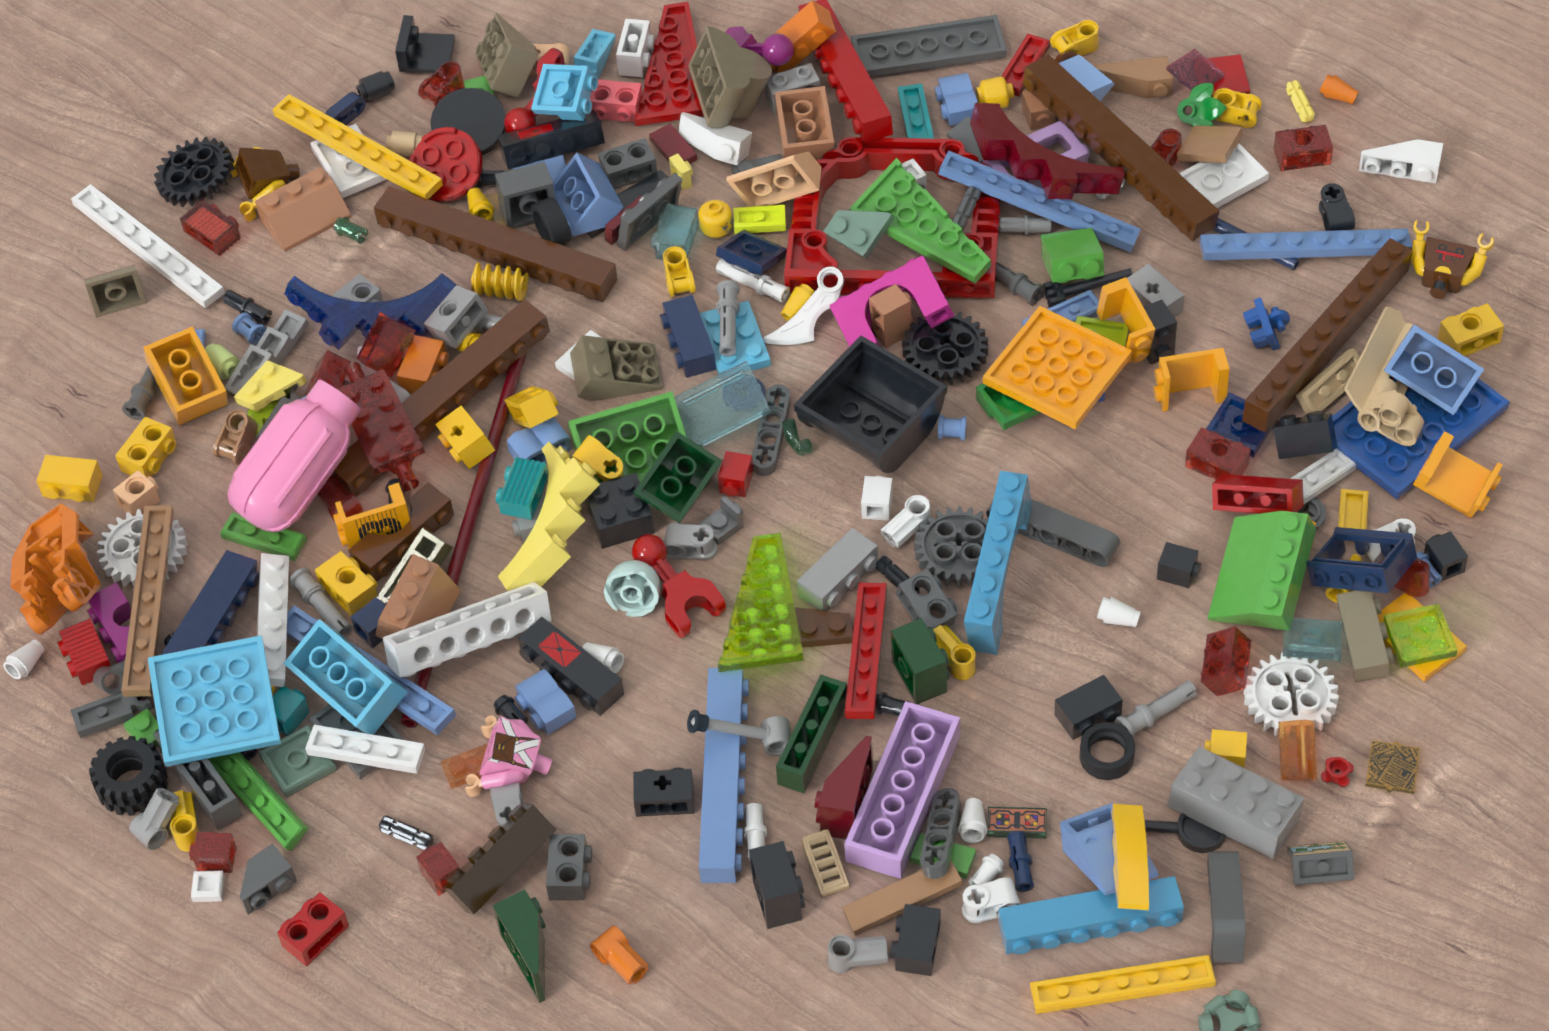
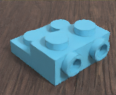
(565, 91)

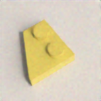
(267, 385)

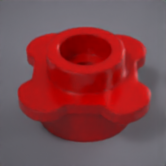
(1337, 764)

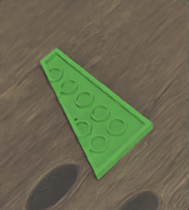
(922, 223)

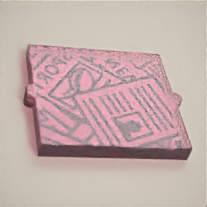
(1194, 70)

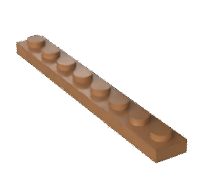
(147, 599)

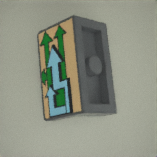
(1321, 862)

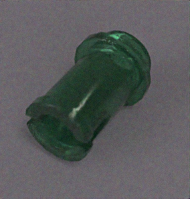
(345, 227)

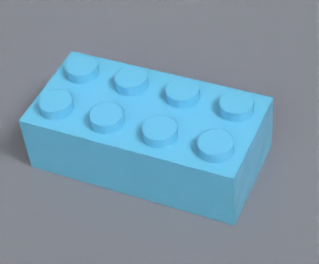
(345, 677)

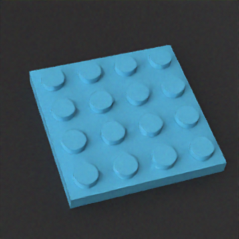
(213, 701)

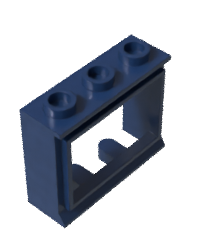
(1330, 572)

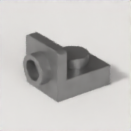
(725, 520)

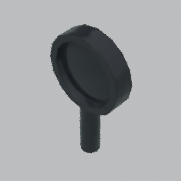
(1190, 832)

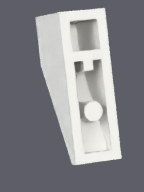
(723, 144)

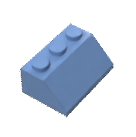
(586, 195)
(1433, 369)

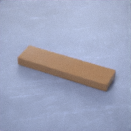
(891, 900)

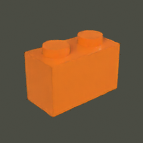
(421, 362)

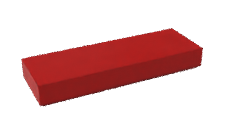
(1029, 51)

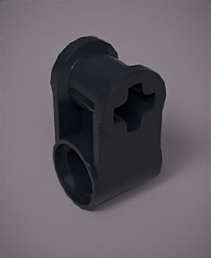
(1335, 209)

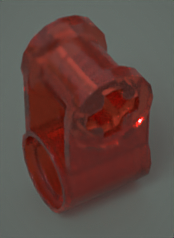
(442, 82)
(1168, 145)
(1416, 579)

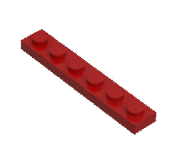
(866, 651)

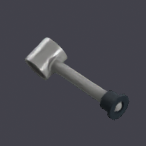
(773, 730)

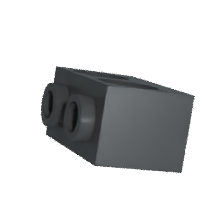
(628, 163)
(919, 605)
(563, 867)

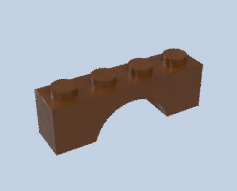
(383, 552)

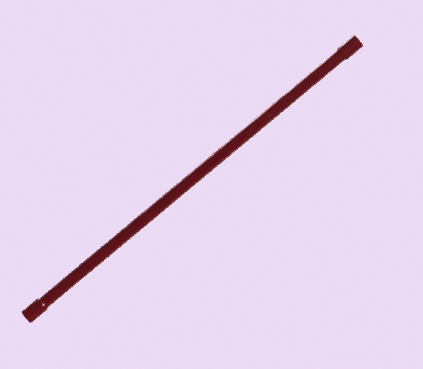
(475, 500)

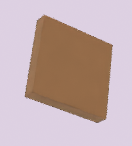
(1209, 144)

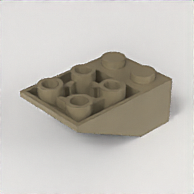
(505, 57)
(614, 367)

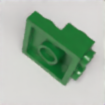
(1002, 407)

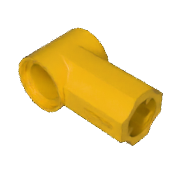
(956, 652)
(184, 821)

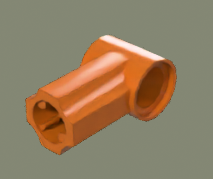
(615, 950)

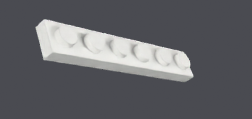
(273, 613)

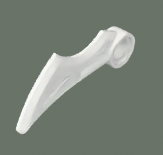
(801, 326)

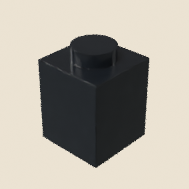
(1446, 555)
(1178, 565)

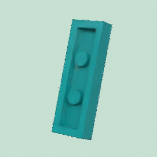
(915, 111)

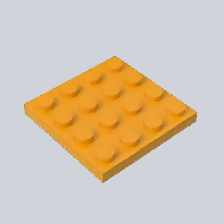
(1057, 367)

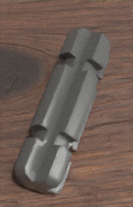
(966, 206)

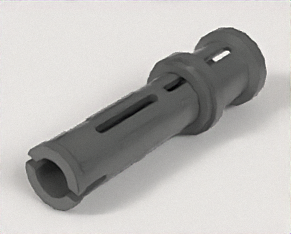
(1020, 284)
(141, 395)

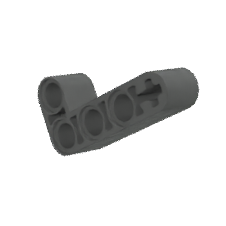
(1226, 907)

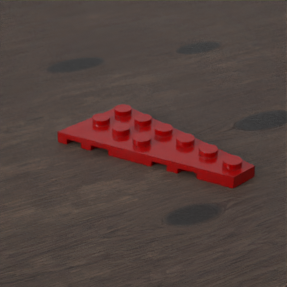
(668, 79)

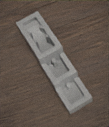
(272, 346)

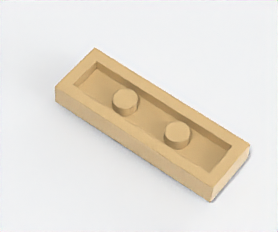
(1329, 383)

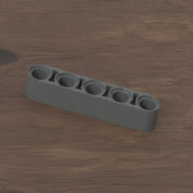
(1070, 534)

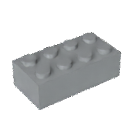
(1235, 802)

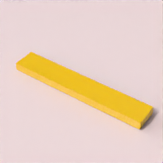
(1122, 984)

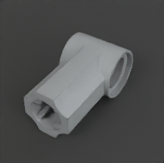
(151, 824)
(859, 952)

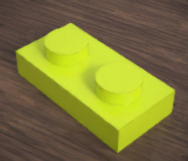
(759, 219)

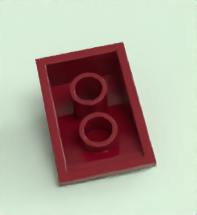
(845, 791)

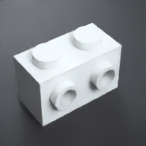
(634, 48)

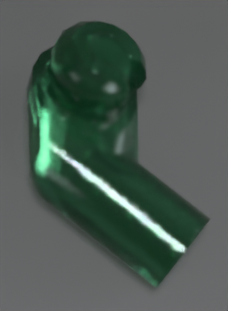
(793, 439)

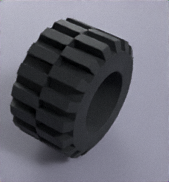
(119, 759)

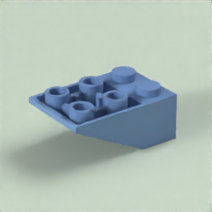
(1090, 846)

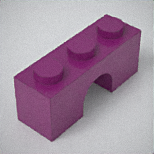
(111, 610)

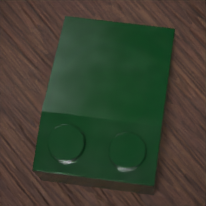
(678, 477)
(522, 932)

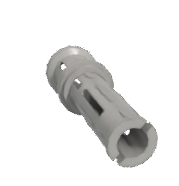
(728, 308)
(314, 594)
(1145, 715)

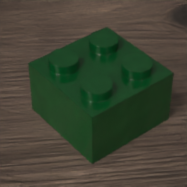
(919, 660)

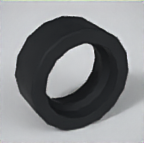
(551, 221)
(1110, 732)

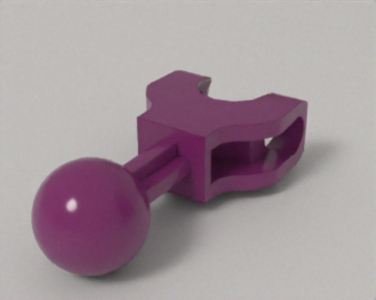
(776, 48)

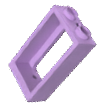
(1047, 137)

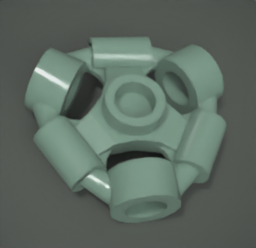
(1229, 1019)

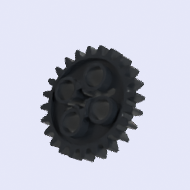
(194, 171)
(946, 349)

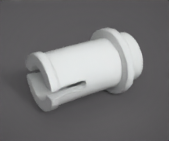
(988, 870)

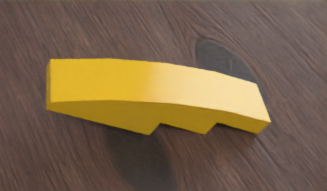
(1130, 857)

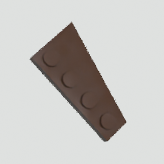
(823, 627)

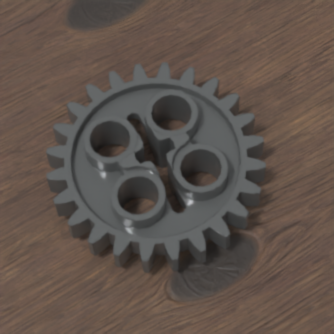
(956, 546)

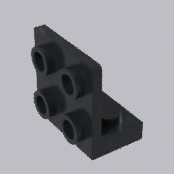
(421, 51)

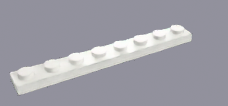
(148, 246)

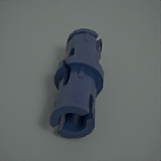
(1020, 861)

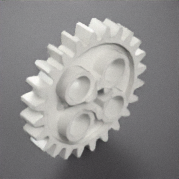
(121, 548)
(1316, 691)

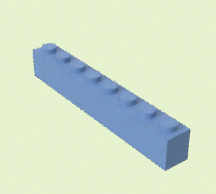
(722, 779)

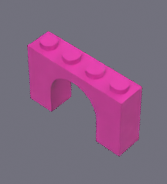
(915, 278)

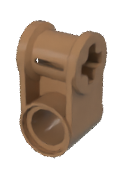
(235, 438)

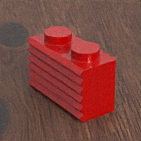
(84, 650)

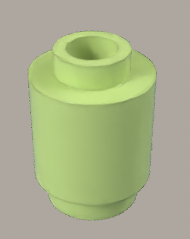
(222, 360)

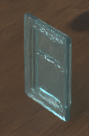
(721, 405)

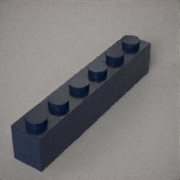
(216, 604)

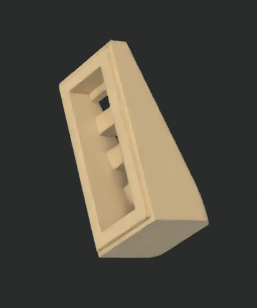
(817, 846)

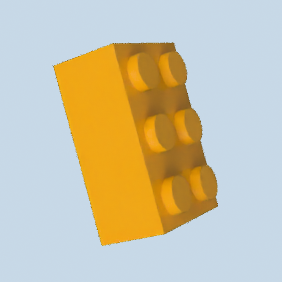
(185, 375)

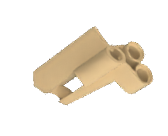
(1376, 396)

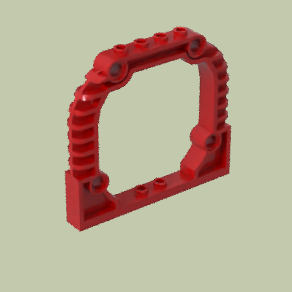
(852, 159)

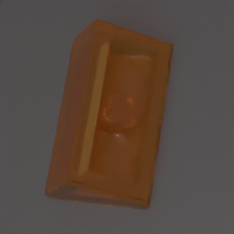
(1297, 750)

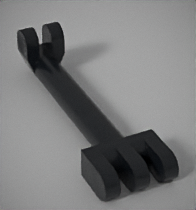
(1056, 293)

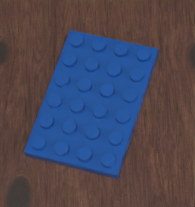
(1396, 465)

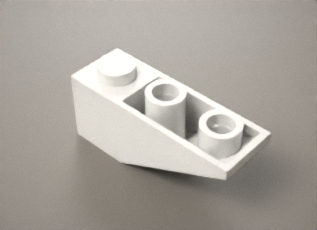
(1407, 160)

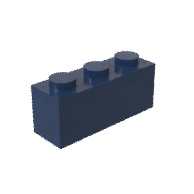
(688, 336)

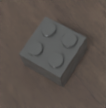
(520, 190)

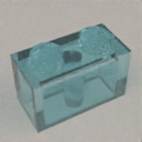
(676, 228)

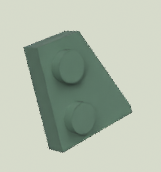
(858, 229)

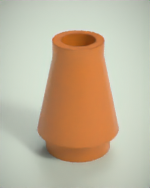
(1337, 89)

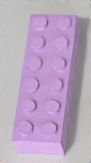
(902, 790)

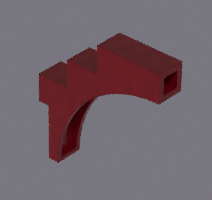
(1059, 175)

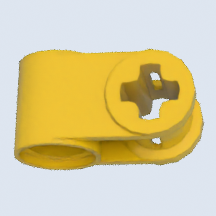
(1079, 38)
(1238, 107)
(677, 271)
(598, 458)

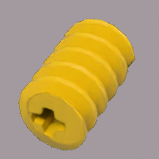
(499, 283)

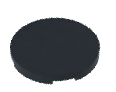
(472, 112)

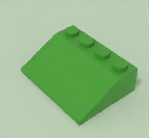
(632, 431)
(1263, 570)

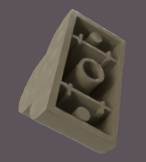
(727, 77)

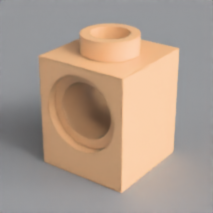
(137, 493)

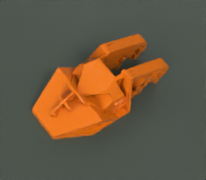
(53, 568)

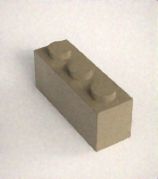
(1364, 635)

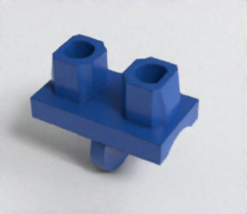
(1266, 335)

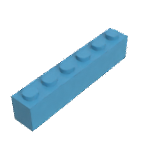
(1086, 917)

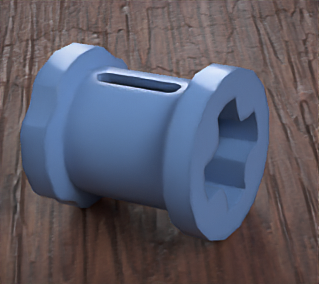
(249, 329)
(952, 427)

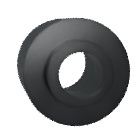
(375, 86)

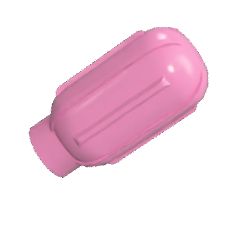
(293, 458)

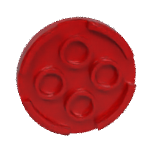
(451, 157)

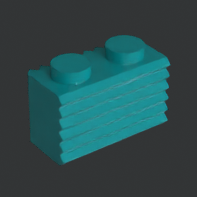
(522, 488)

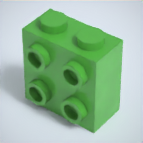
(1072, 255)

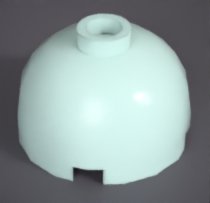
(633, 588)

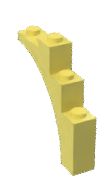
(559, 518)

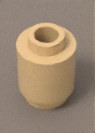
(403, 142)

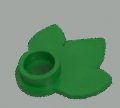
(1203, 105)

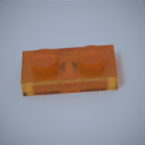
(462, 765)

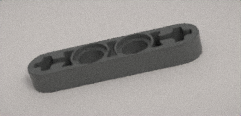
(769, 429)
(940, 832)

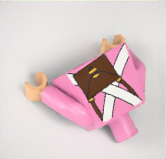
(508, 756)

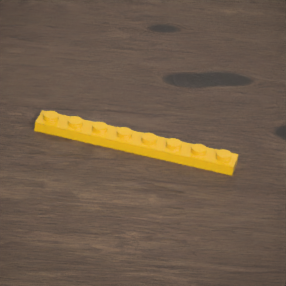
(357, 147)

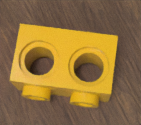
(532, 406)
(146, 448)

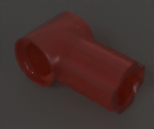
(334, 492)

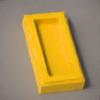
(1353, 509)

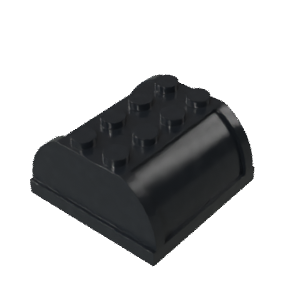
(873, 404)

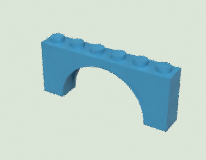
(1008, 514)

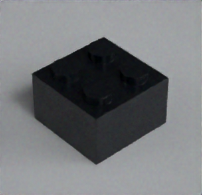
(617, 512)
(776, 884)

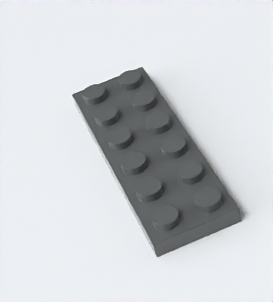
(930, 45)

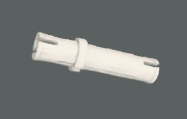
(760, 283)

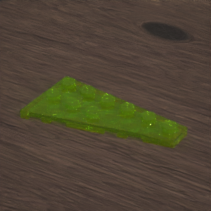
(764, 615)

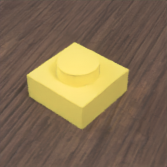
(683, 169)

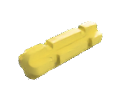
(1300, 101)

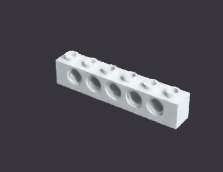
(453, 627)

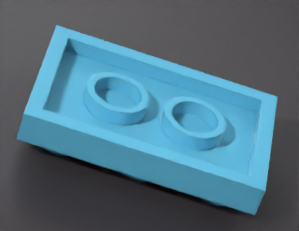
(749, 341)

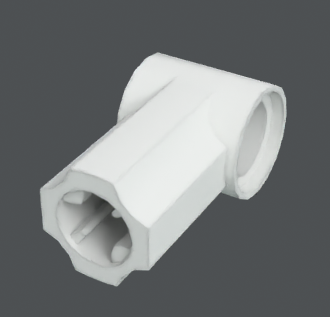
(907, 522)

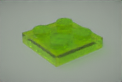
(1420, 635)

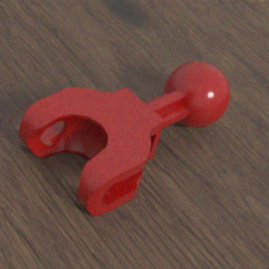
(524, 117)
(678, 590)

